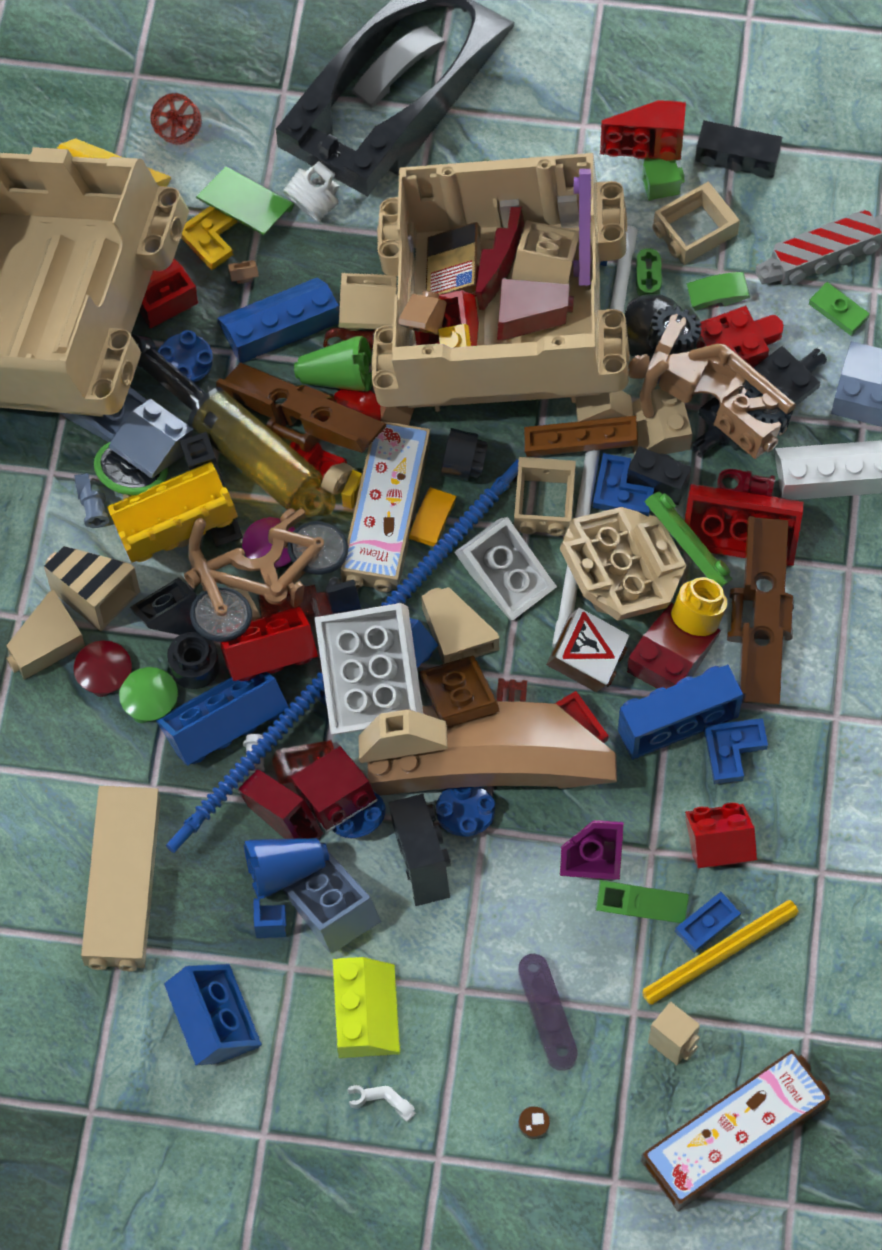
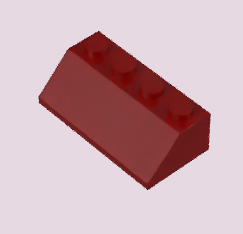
(722, 516)

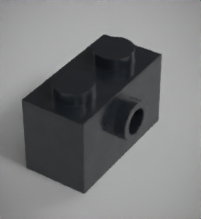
(660, 473)

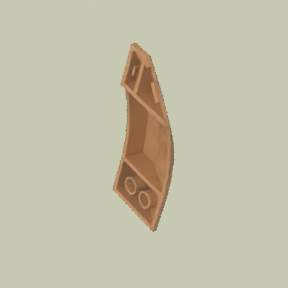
(507, 748)

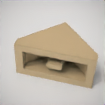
(604, 406)

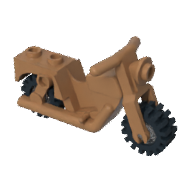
(747, 417)

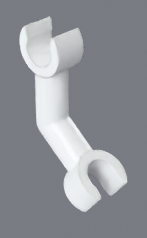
(401, 1105)

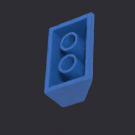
(212, 1013)

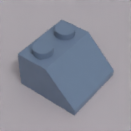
(151, 438)

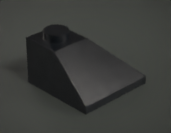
(167, 608)

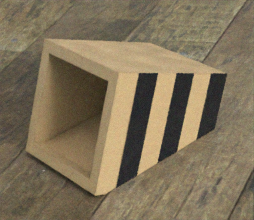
(92, 584)

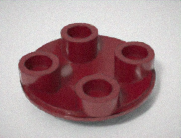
(102, 667)

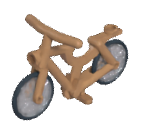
(225, 613)

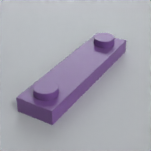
(582, 186)

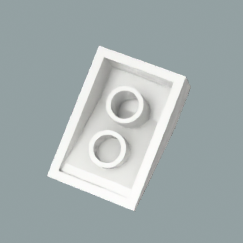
(506, 568)

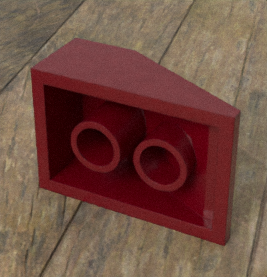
(668, 652)

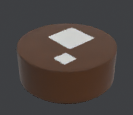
(534, 1122)

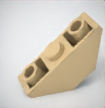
(401, 735)

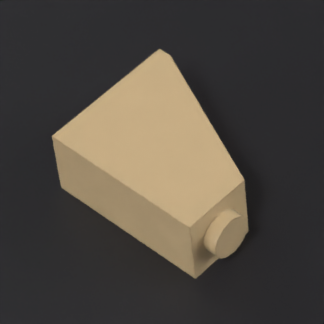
(457, 626)
(44, 638)

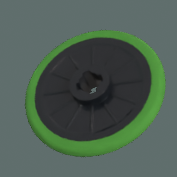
(121, 475)

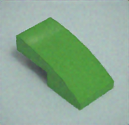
(718, 288)

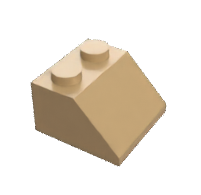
(667, 429)

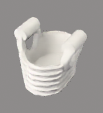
(310, 199)

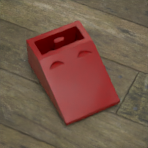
(645, 132)
(168, 294)

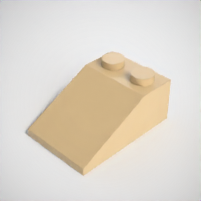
(545, 253)

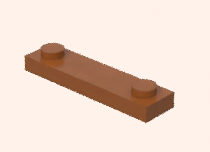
(581, 436)

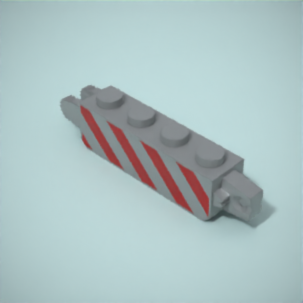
(822, 248)

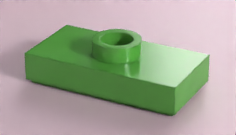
(839, 308)

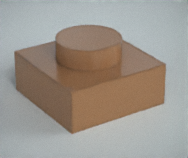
(243, 271)

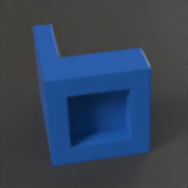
(269, 920)

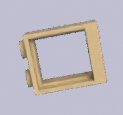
(715, 207)
(544, 471)

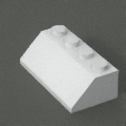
(830, 470)

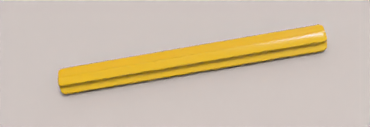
(720, 952)

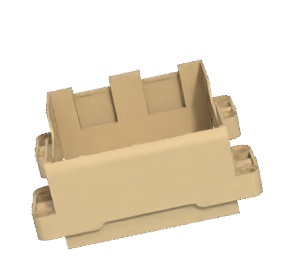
(74, 275)

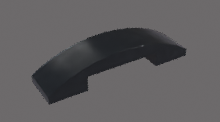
(200, 452)

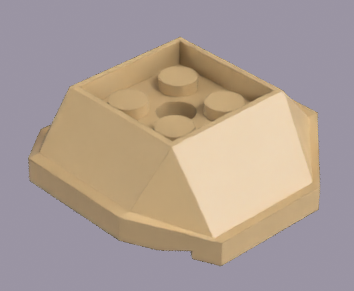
(623, 561)

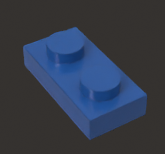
(707, 922)

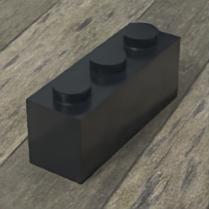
(738, 149)

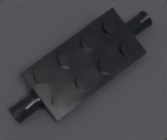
(779, 369)

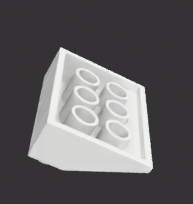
(367, 665)

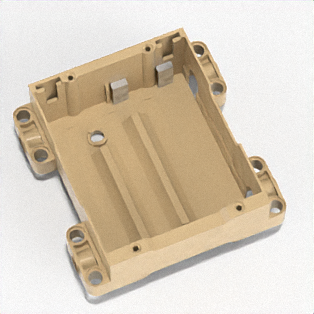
(560, 362)

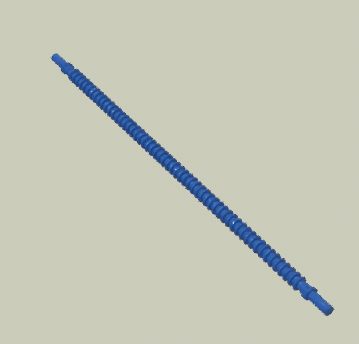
(313, 691)

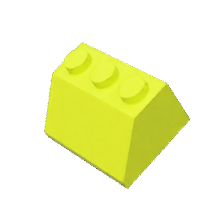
(365, 1007)

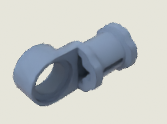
(92, 501)

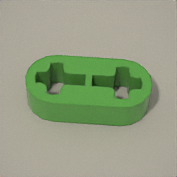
(654, 273)

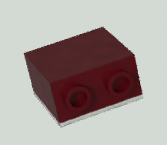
(334, 788)

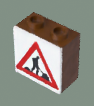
(588, 650)

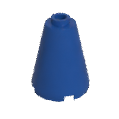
(282, 862)

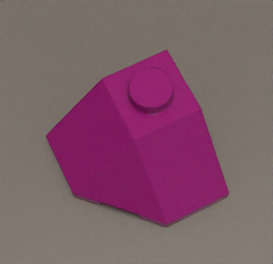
(594, 851)

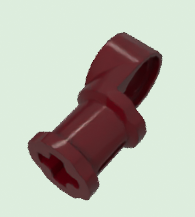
(748, 482)

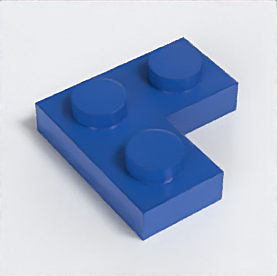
(614, 491)
(726, 743)

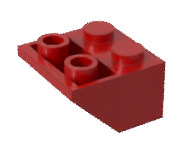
(721, 835)

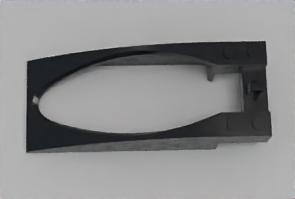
(393, 143)

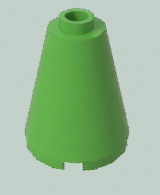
(338, 366)

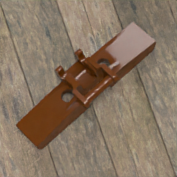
(304, 403)
(772, 611)

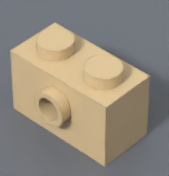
(674, 1034)

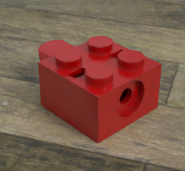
(742, 333)

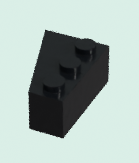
(421, 848)

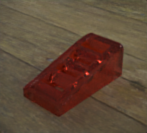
(292, 753)

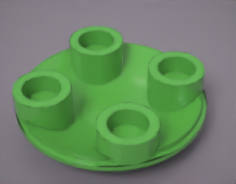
(148, 694)

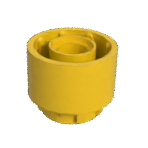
(699, 607)

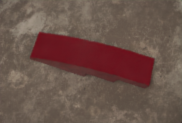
(497, 262)

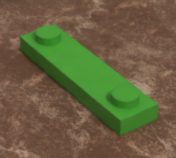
(664, 510)

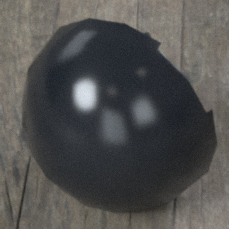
(638, 320)

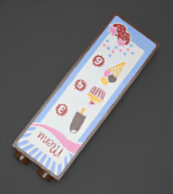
(736, 1129)

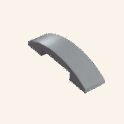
(394, 62)

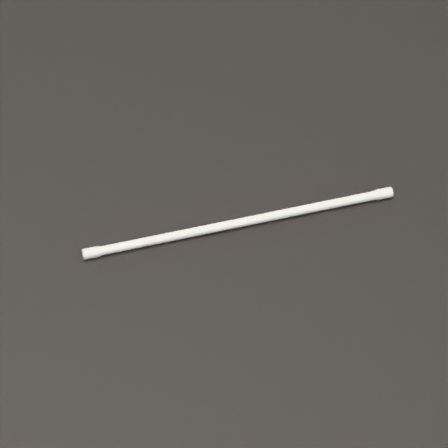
(592, 457)

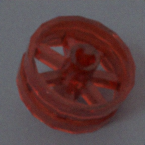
(176, 118)

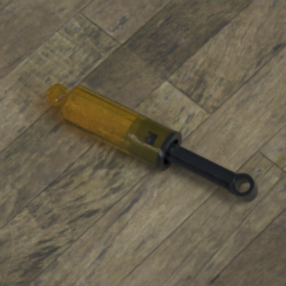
(242, 438)

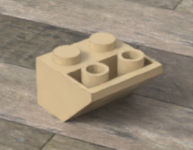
(366, 301)

